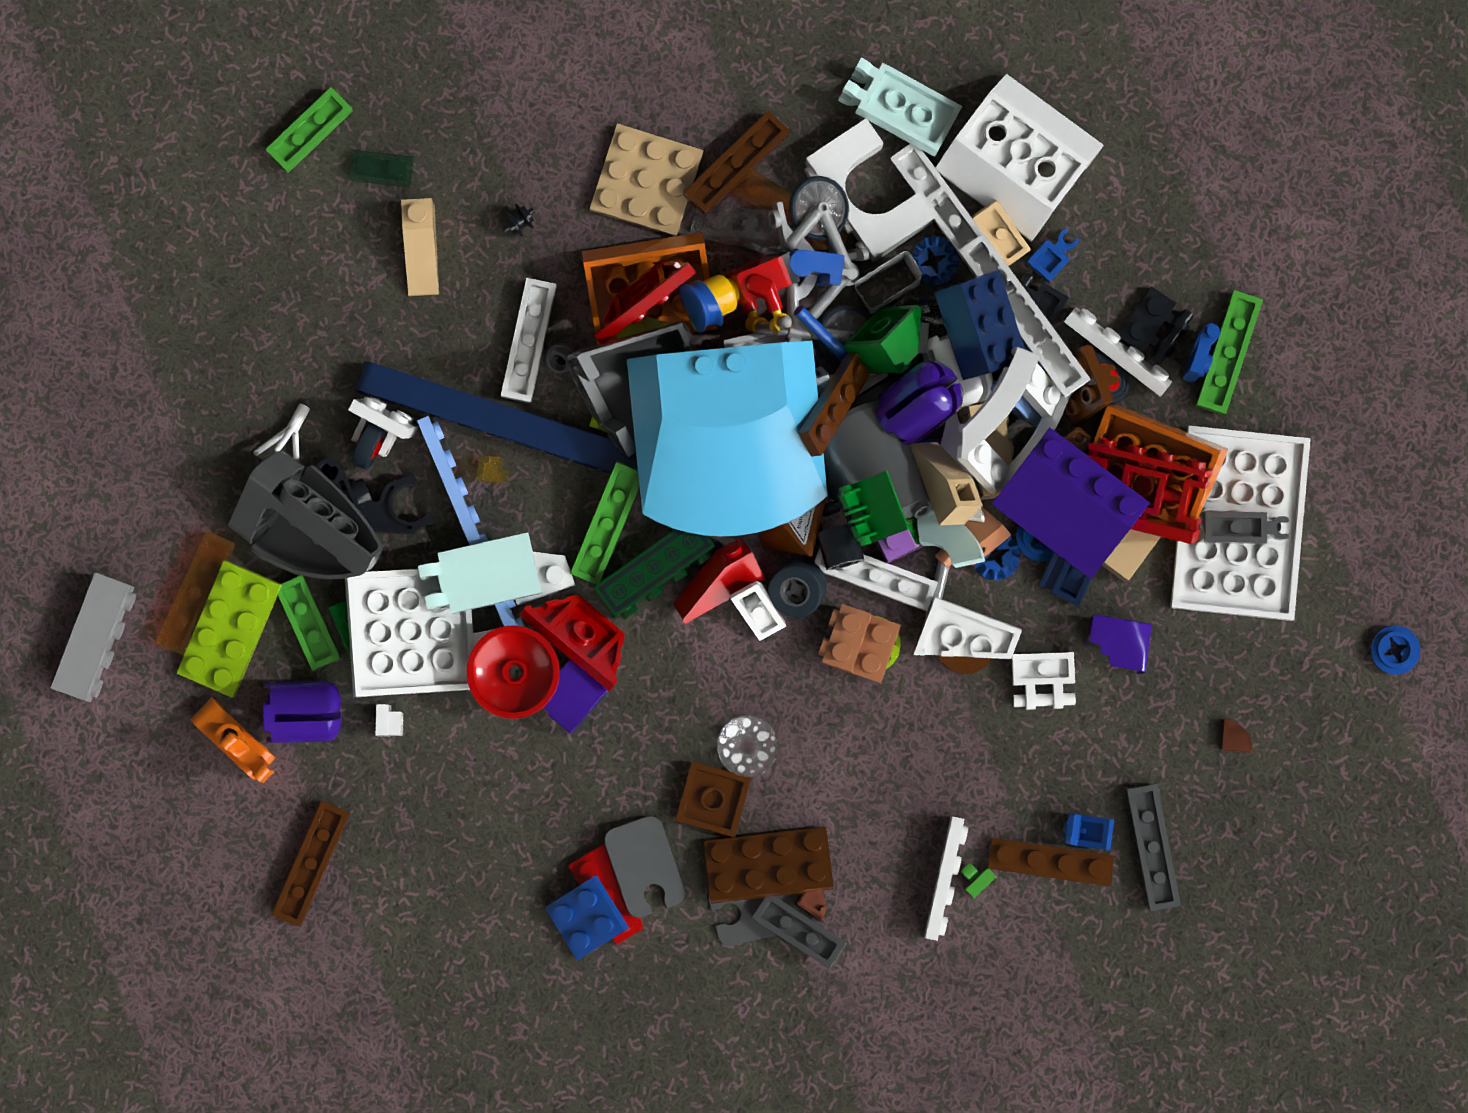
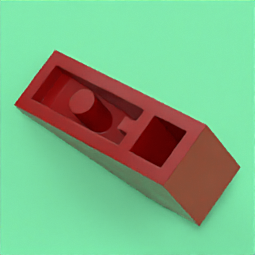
(721, 576)

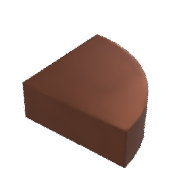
(1235, 738)
(813, 904)

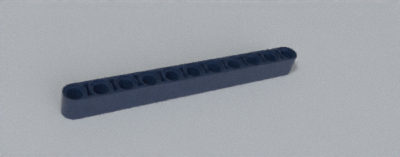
(491, 417)

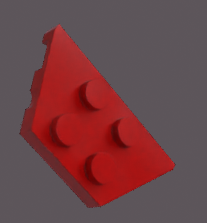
(642, 294)
(581, 635)

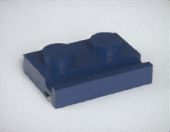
(1065, 580)

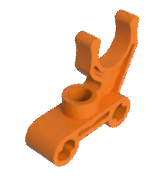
(242, 749)

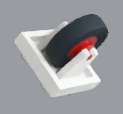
(377, 430)

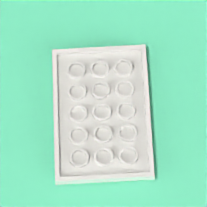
(1248, 579)

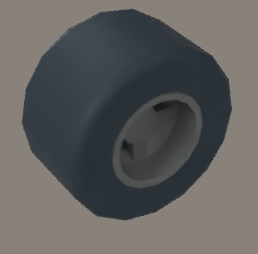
(795, 598)

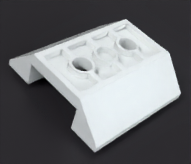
(1009, 167)

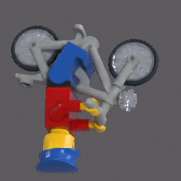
(818, 213)

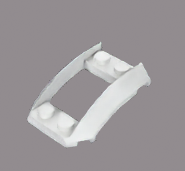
(1019, 379)

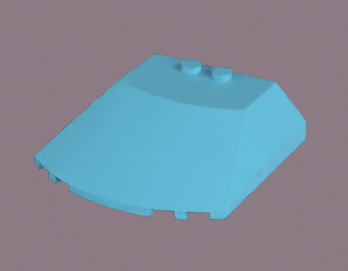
(724, 437)

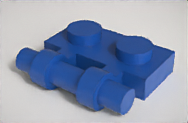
(1199, 358)

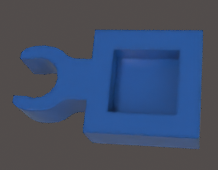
(1051, 258)

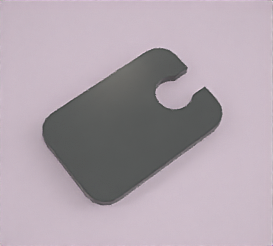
(642, 858)
(746, 928)

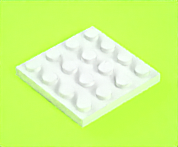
(401, 643)

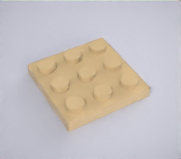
(646, 180)

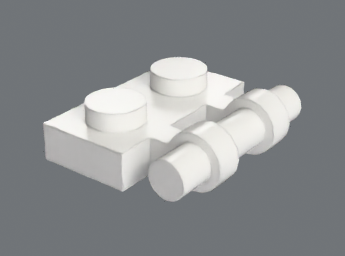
(1043, 670)

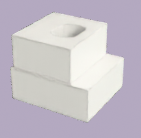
(388, 722)

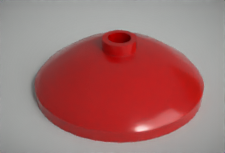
(491, 678)

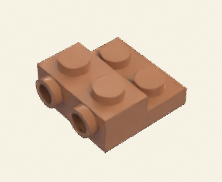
(859, 643)

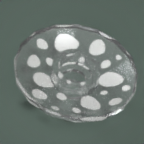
(751, 730)

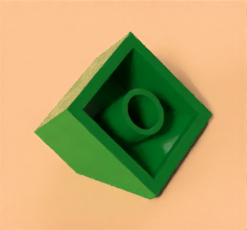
(888, 339)

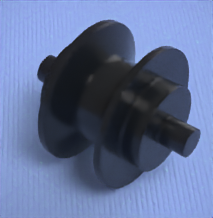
(518, 220)

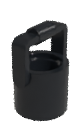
(838, 543)

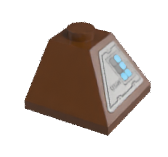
(797, 535)

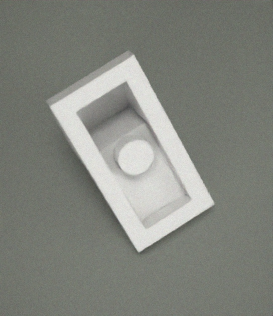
(758, 610)

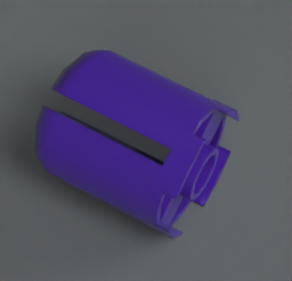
(920, 401)
(302, 712)

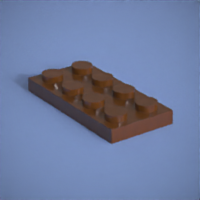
(768, 865)

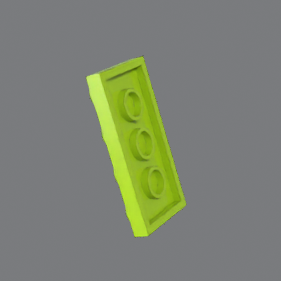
(229, 628)

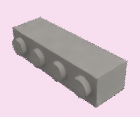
(93, 638)

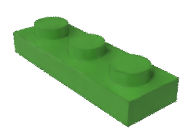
(309, 130)
(308, 623)

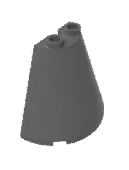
(604, 382)
(865, 449)

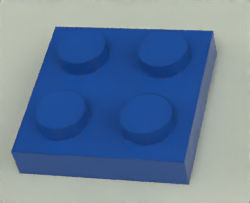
(586, 917)

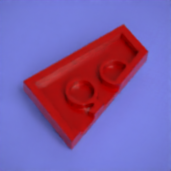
(598, 864)

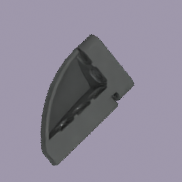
(303, 522)

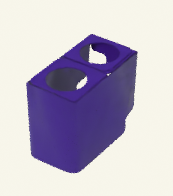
(1122, 640)
(574, 697)

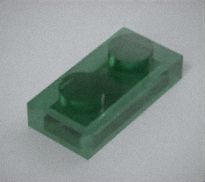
(382, 168)

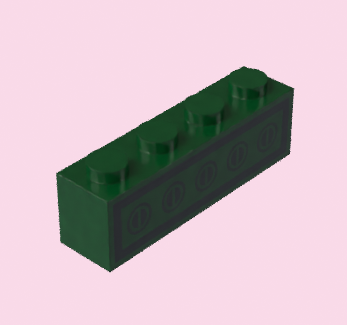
(652, 570)

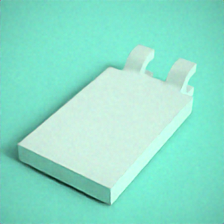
(901, 105)
(483, 574)

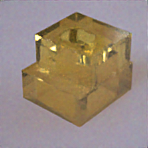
(491, 470)

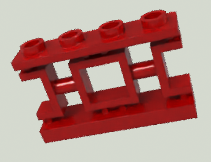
(1149, 465)

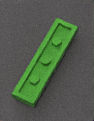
(1229, 352)
(607, 523)

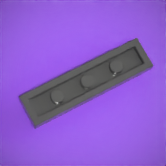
(1153, 847)

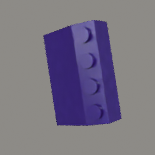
(1070, 503)

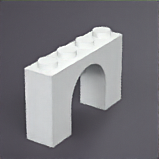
(873, 231)

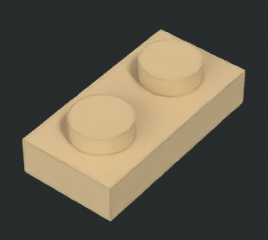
(1001, 232)

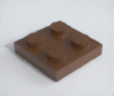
(713, 799)

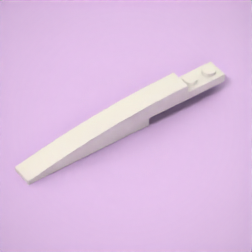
(983, 258)

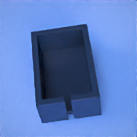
(979, 324)

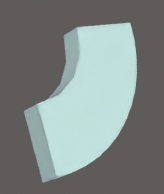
(954, 539)

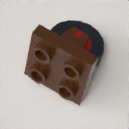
(1107, 385)

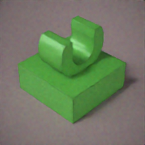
(977, 880)

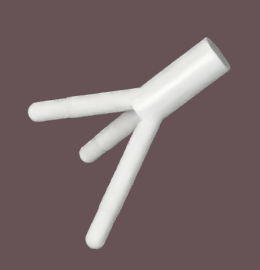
(291, 429)

